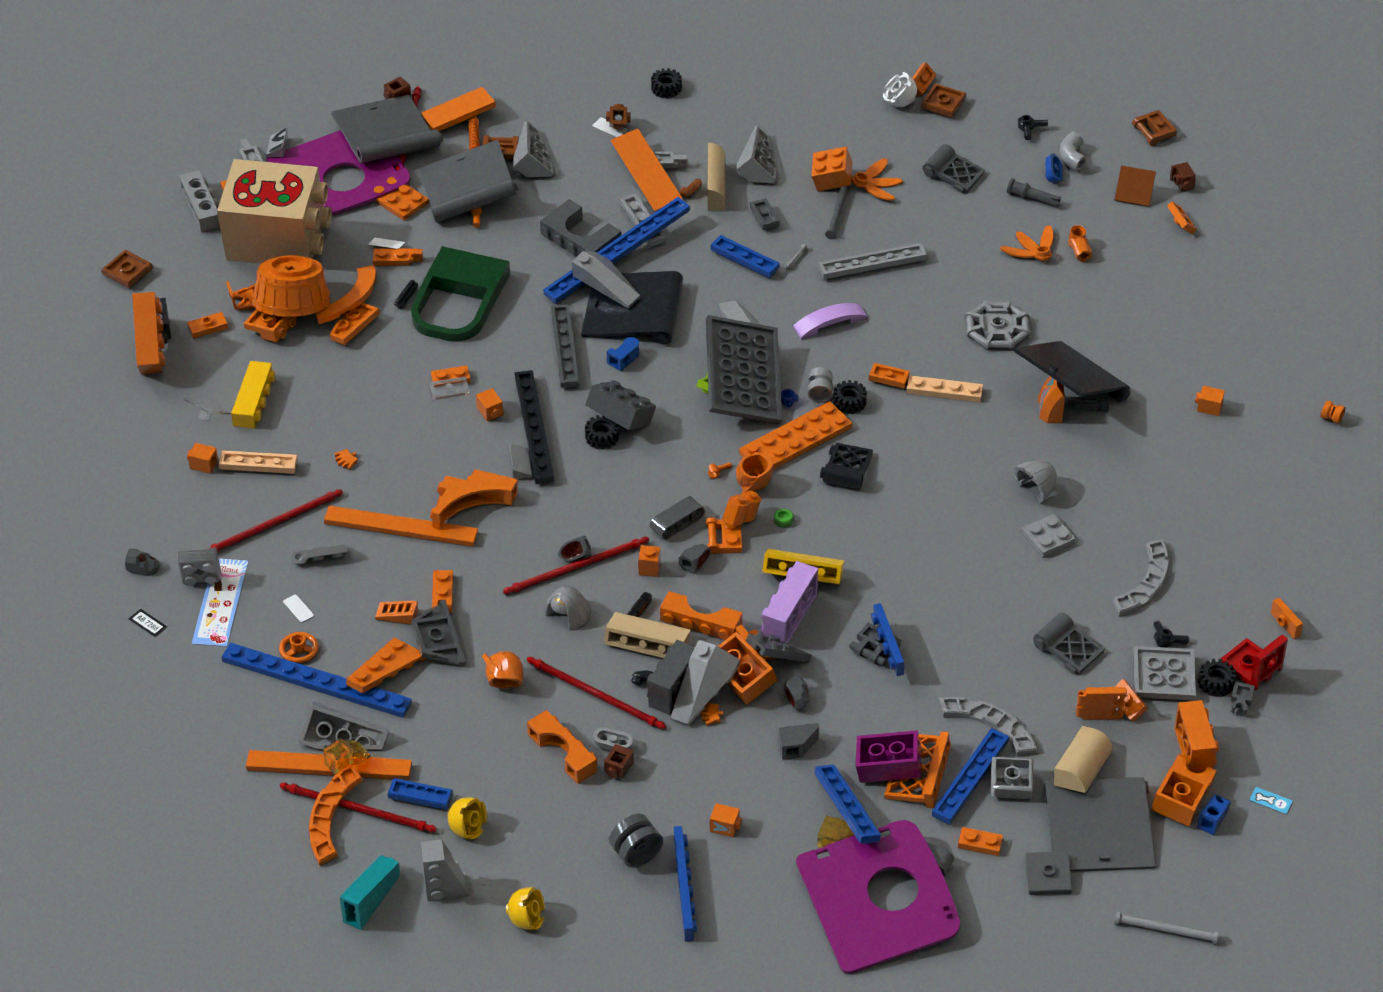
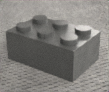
(620, 405)
(668, 677)

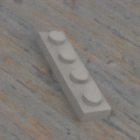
(637, 213)

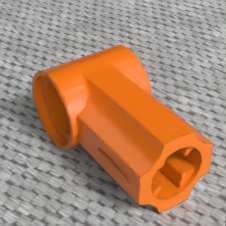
(1079, 243)

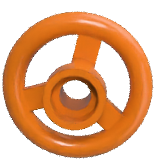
(298, 645)

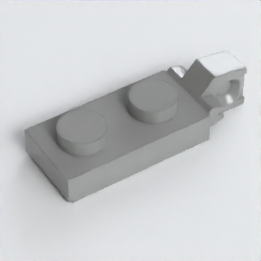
(249, 152)
(669, 159)
(318, 553)

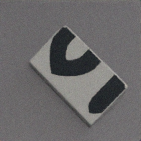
(277, 144)

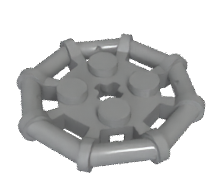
(987, 325)

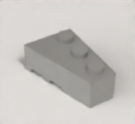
(442, 872)

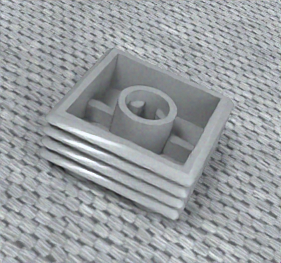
(199, 566)
(1012, 777)

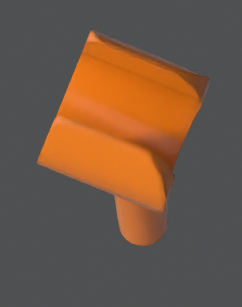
(714, 470)

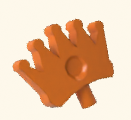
(346, 459)
(711, 714)

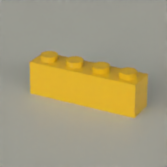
(253, 394)
(780, 561)

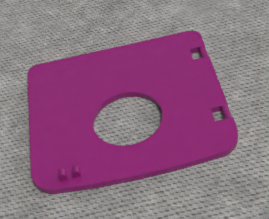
(335, 151)
(853, 924)

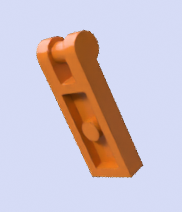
(442, 588)

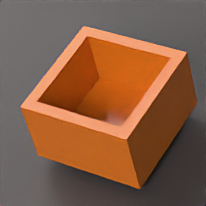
(832, 169)

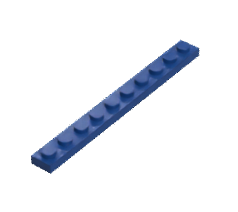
(623, 245)
(315, 679)

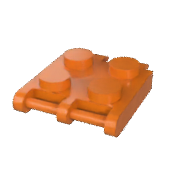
(1101, 703)

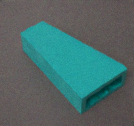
(368, 891)

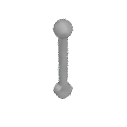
(789, 264)

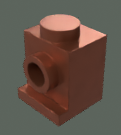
(396, 88)
(1183, 176)
(617, 765)

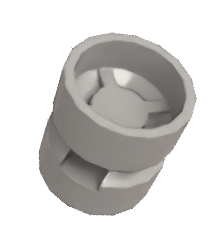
(820, 384)

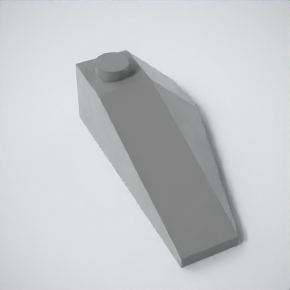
(530, 156)
(756, 160)
(605, 277)
(705, 675)
(327, 725)

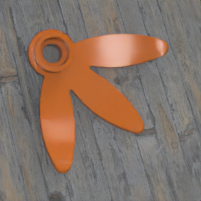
(870, 183)
(1040, 252)

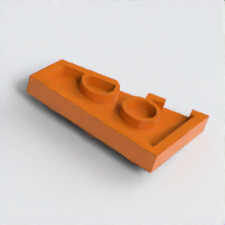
(353, 323)

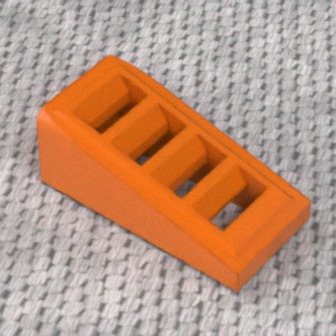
(408, 611)

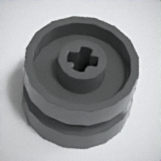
(636, 840)

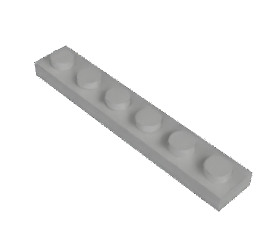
(872, 261)

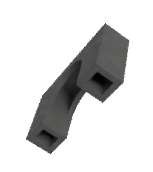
(559, 222)

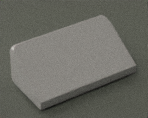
(520, 462)

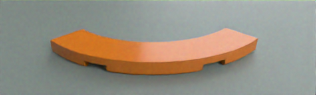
(355, 297)
(324, 810)

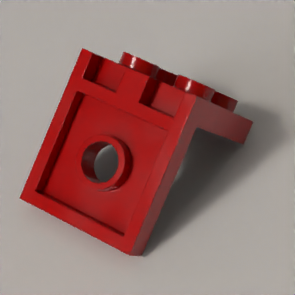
(1264, 660)

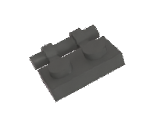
(869, 637)

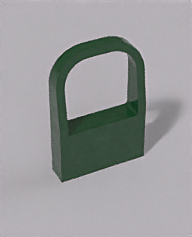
(464, 275)

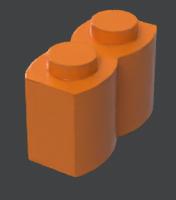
(742, 508)

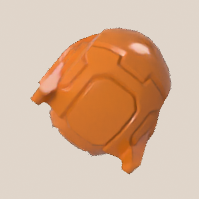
(754, 472)
(504, 669)

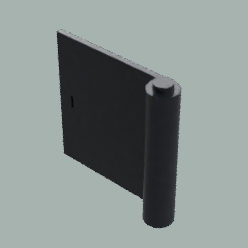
(650, 314)
(1073, 370)

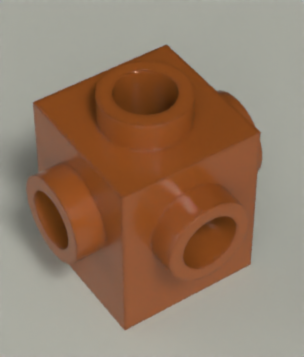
(618, 109)

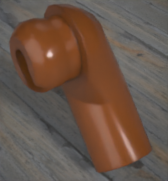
(689, 191)

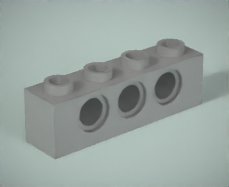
(200, 200)

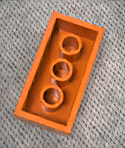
(147, 333)

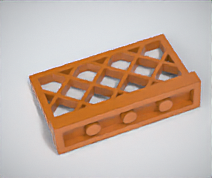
(933, 770)

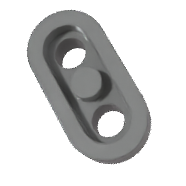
(612, 737)

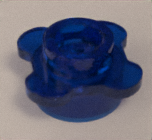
(788, 397)

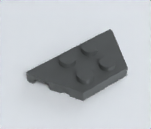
(437, 636)
(773, 647)

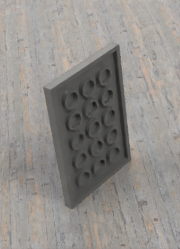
(743, 369)

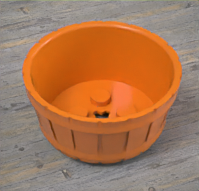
(290, 287)

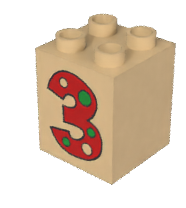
(272, 211)

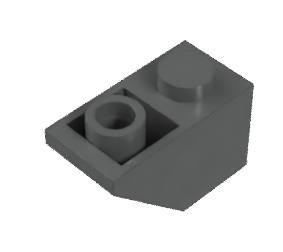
(797, 740)

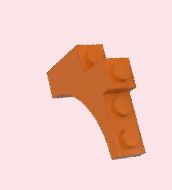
(477, 490)

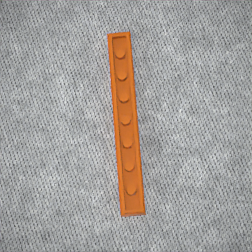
(400, 526)
(315, 764)

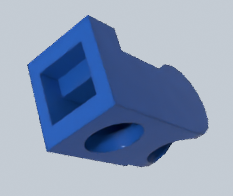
(623, 354)
(1213, 814)

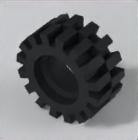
(673, 79)
(850, 389)
(601, 424)
(1216, 686)

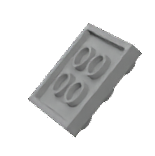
(1164, 673)

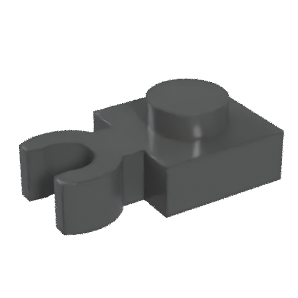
(1242, 696)

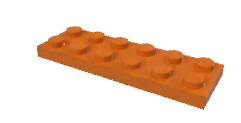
(800, 435)

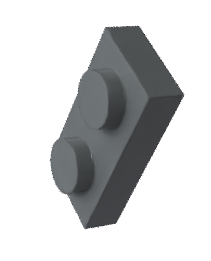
(764, 214)

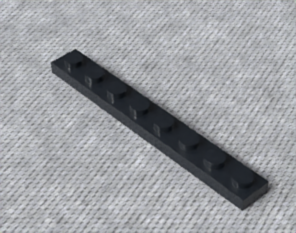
(534, 427)

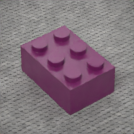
(888, 756)

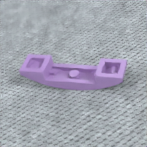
(827, 316)

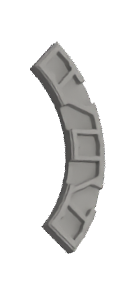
(1150, 584)
(992, 716)

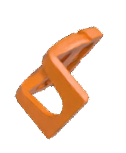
(245, 294)

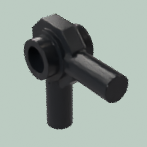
(1027, 123)
(1165, 637)

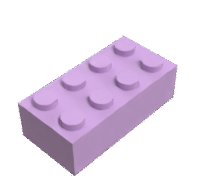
(790, 602)

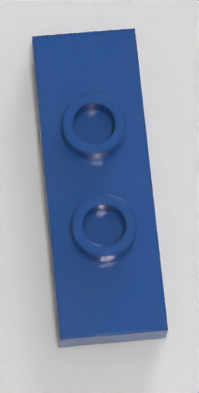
(420, 793)

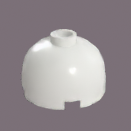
(900, 90)

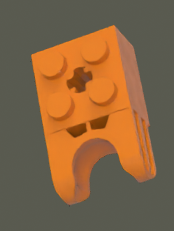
(1182, 792)

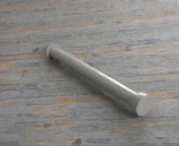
(1166, 927)

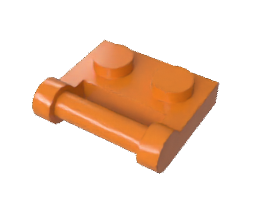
(730, 536)

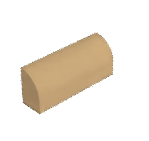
(716, 177)
(643, 634)
(1082, 760)

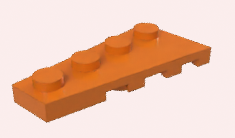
(385, 663)

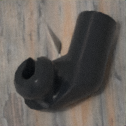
(638, 676)

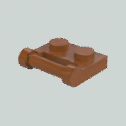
(1158, 123)
(507, 144)

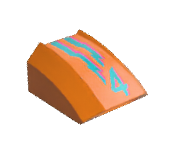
(1051, 401)

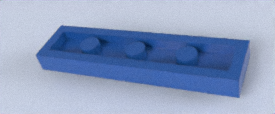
(745, 256)
(889, 643)

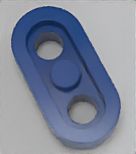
(1053, 168)

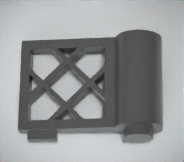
(943, 161)
(1057, 632)

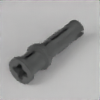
(1025, 190)

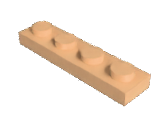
(944, 388)
(258, 462)

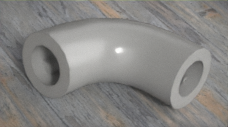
(1069, 153)

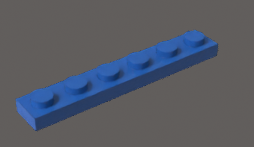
(970, 776)
(847, 804)
(685, 890)

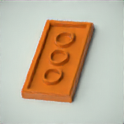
(458, 109)

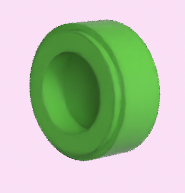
(783, 518)

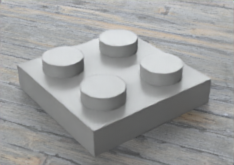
(1048, 535)

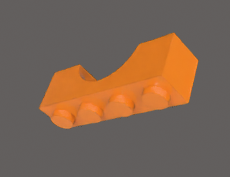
(719, 624)
(547, 730)

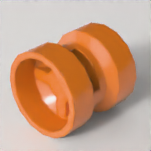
(1333, 412)

